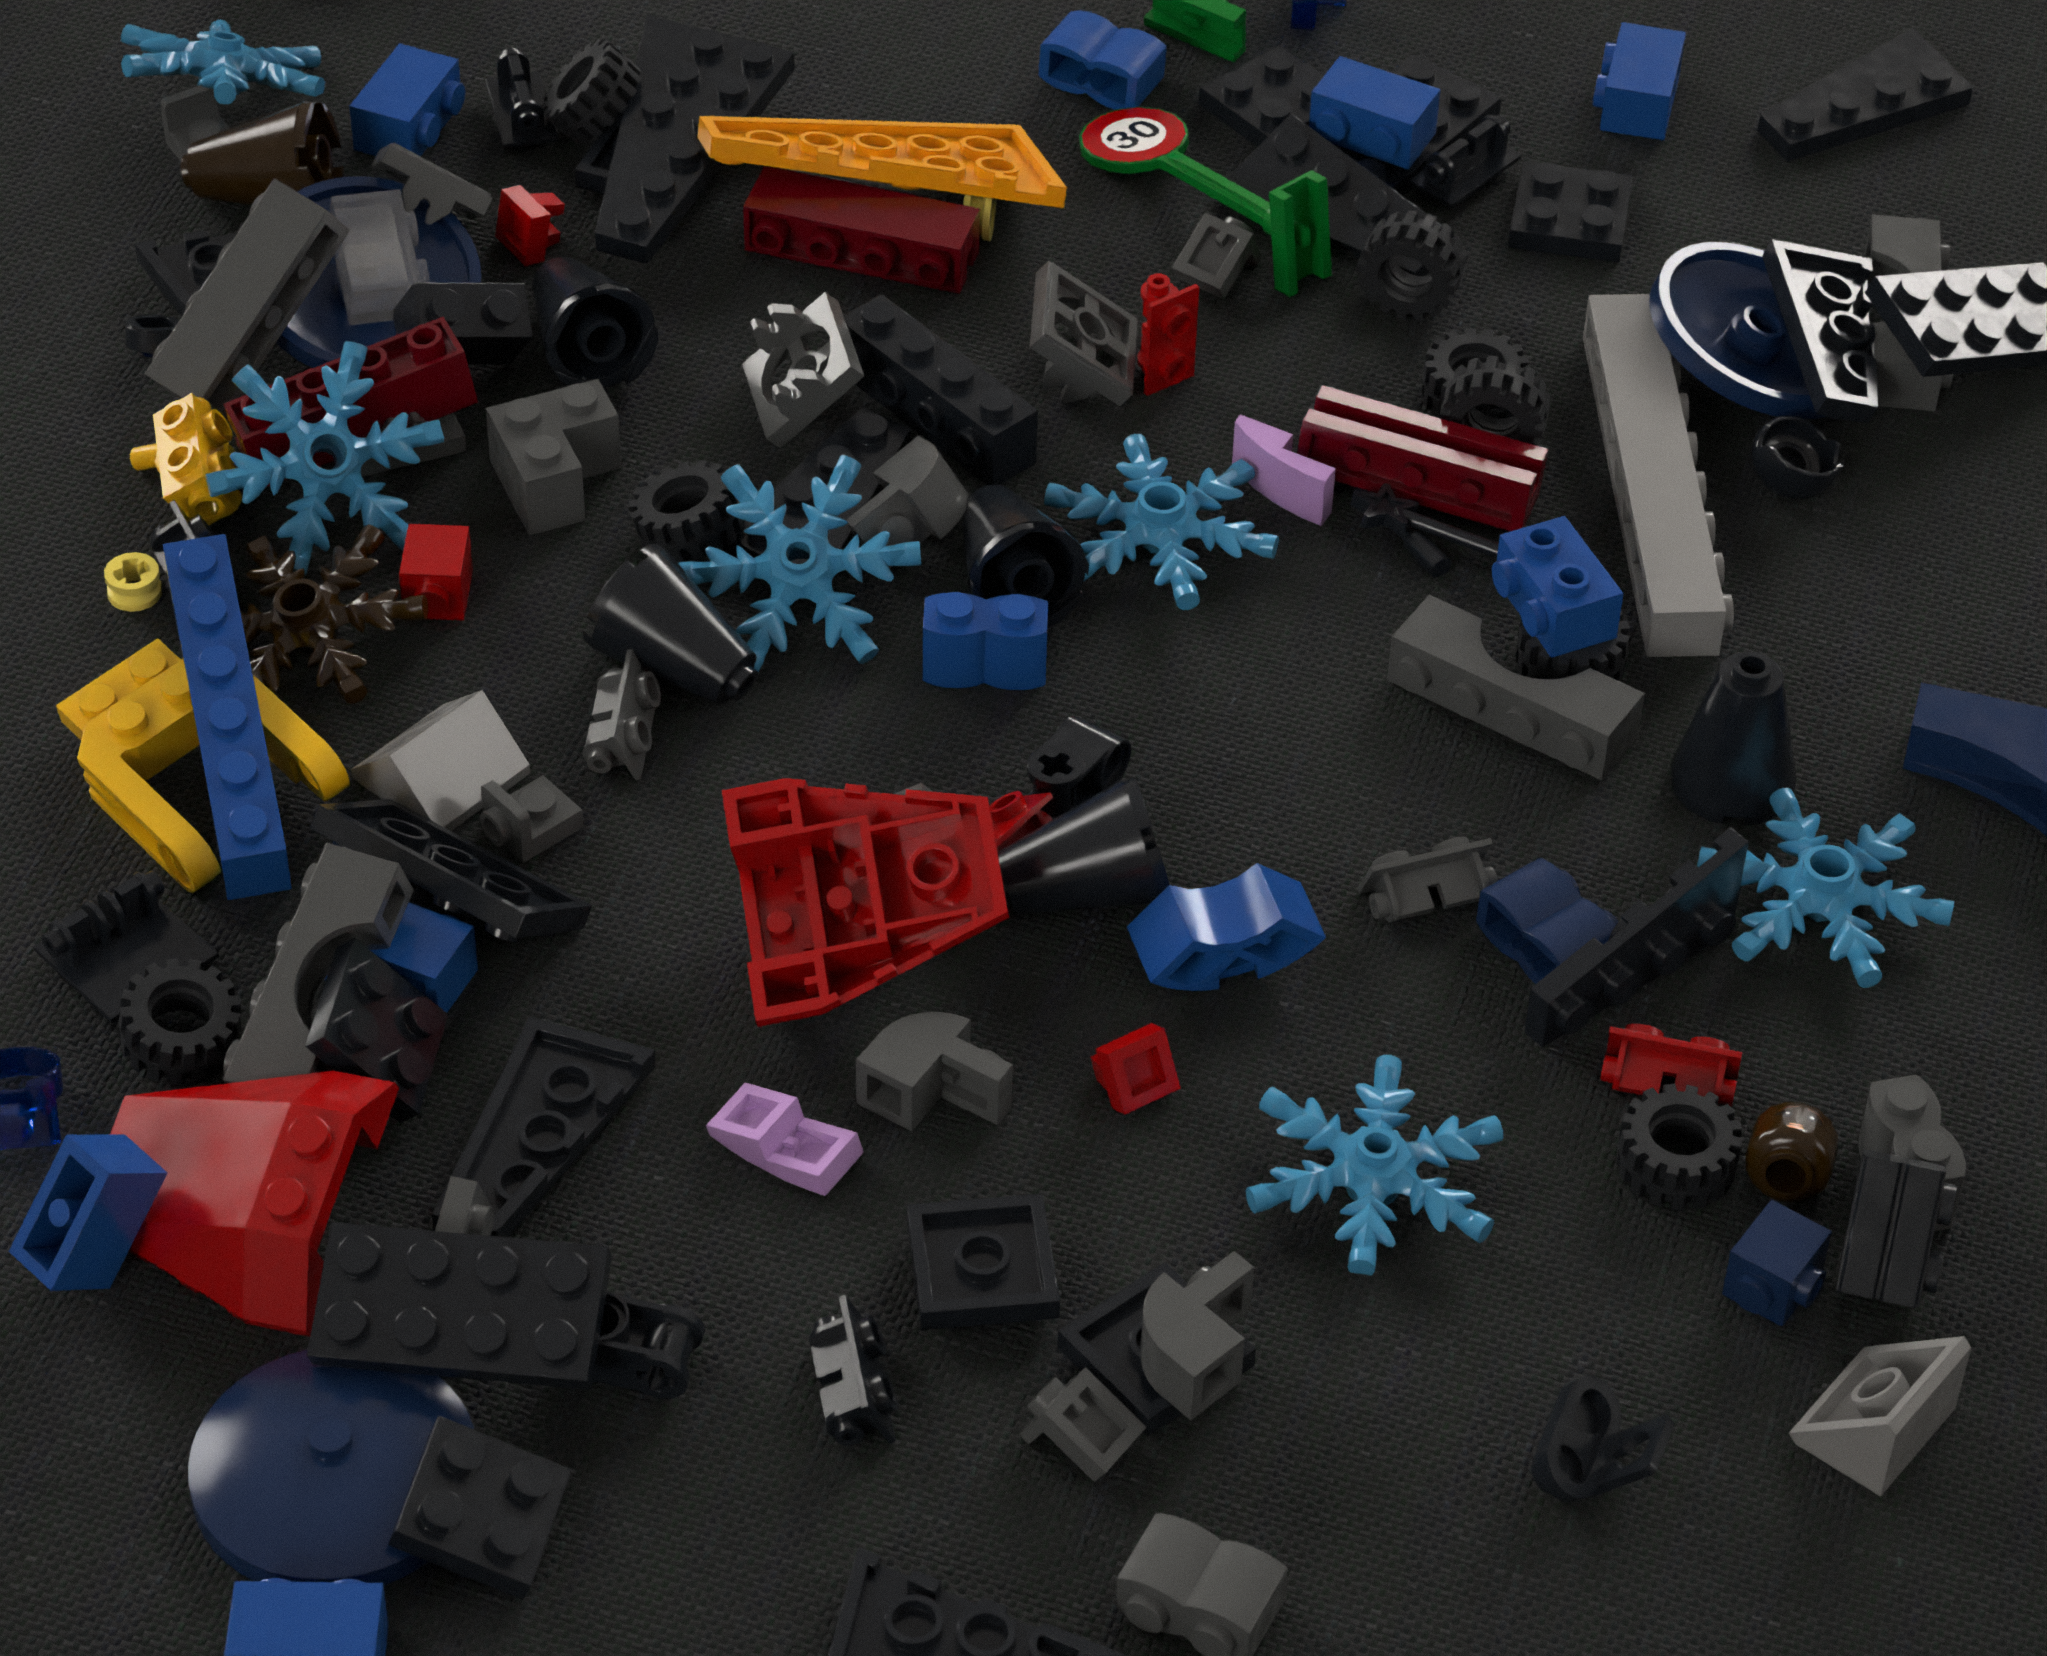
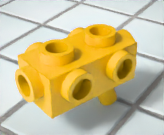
(188, 445)

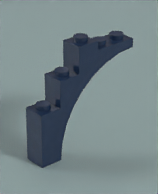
(1984, 747)

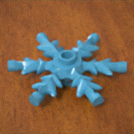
(221, 61)
(327, 436)
(1163, 520)
(804, 580)
(1828, 888)
(1375, 1165)

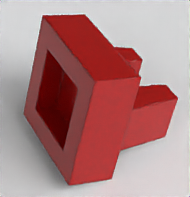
(525, 223)
(1136, 1068)

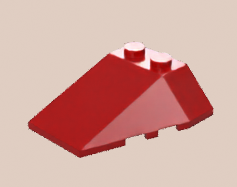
(855, 887)
(252, 1184)

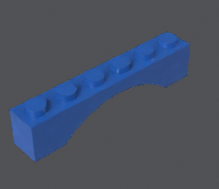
(227, 717)

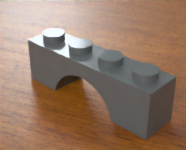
(1904, 247)
(1573, 719)
(341, 900)

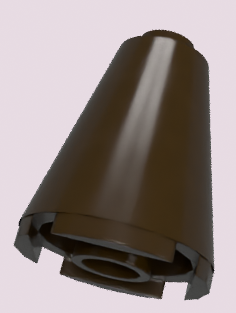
(245, 159)

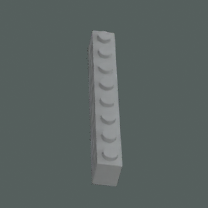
(1655, 480)

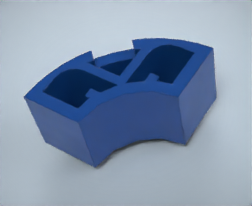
(1225, 930)

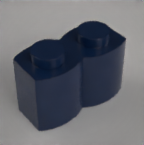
(1540, 917)

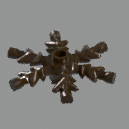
(310, 614)

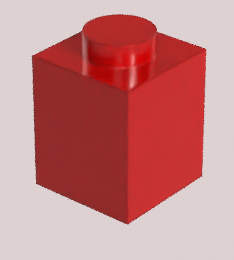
(439, 566)

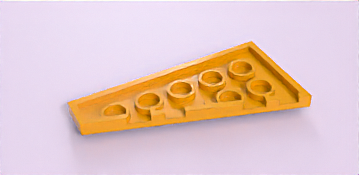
(946, 157)

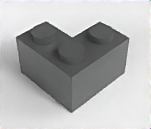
(547, 448)

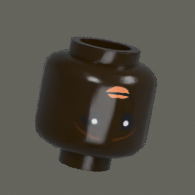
(1791, 1152)

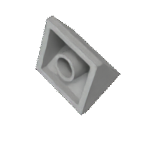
(445, 761)
(1884, 1408)

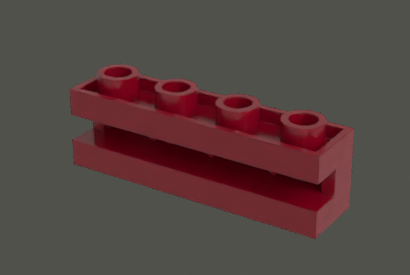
(861, 229)
(410, 372)
(1424, 458)

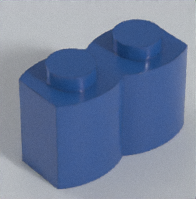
(1101, 60)
(985, 641)

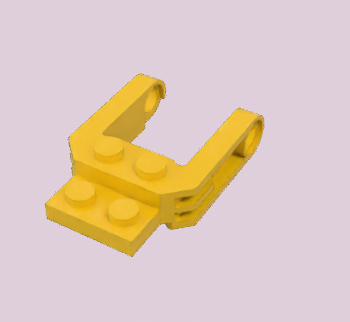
(142, 722)

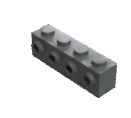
(248, 296)

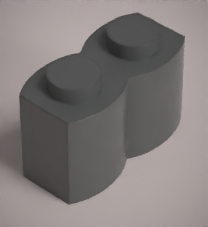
(1905, 1121)
(1201, 1587)

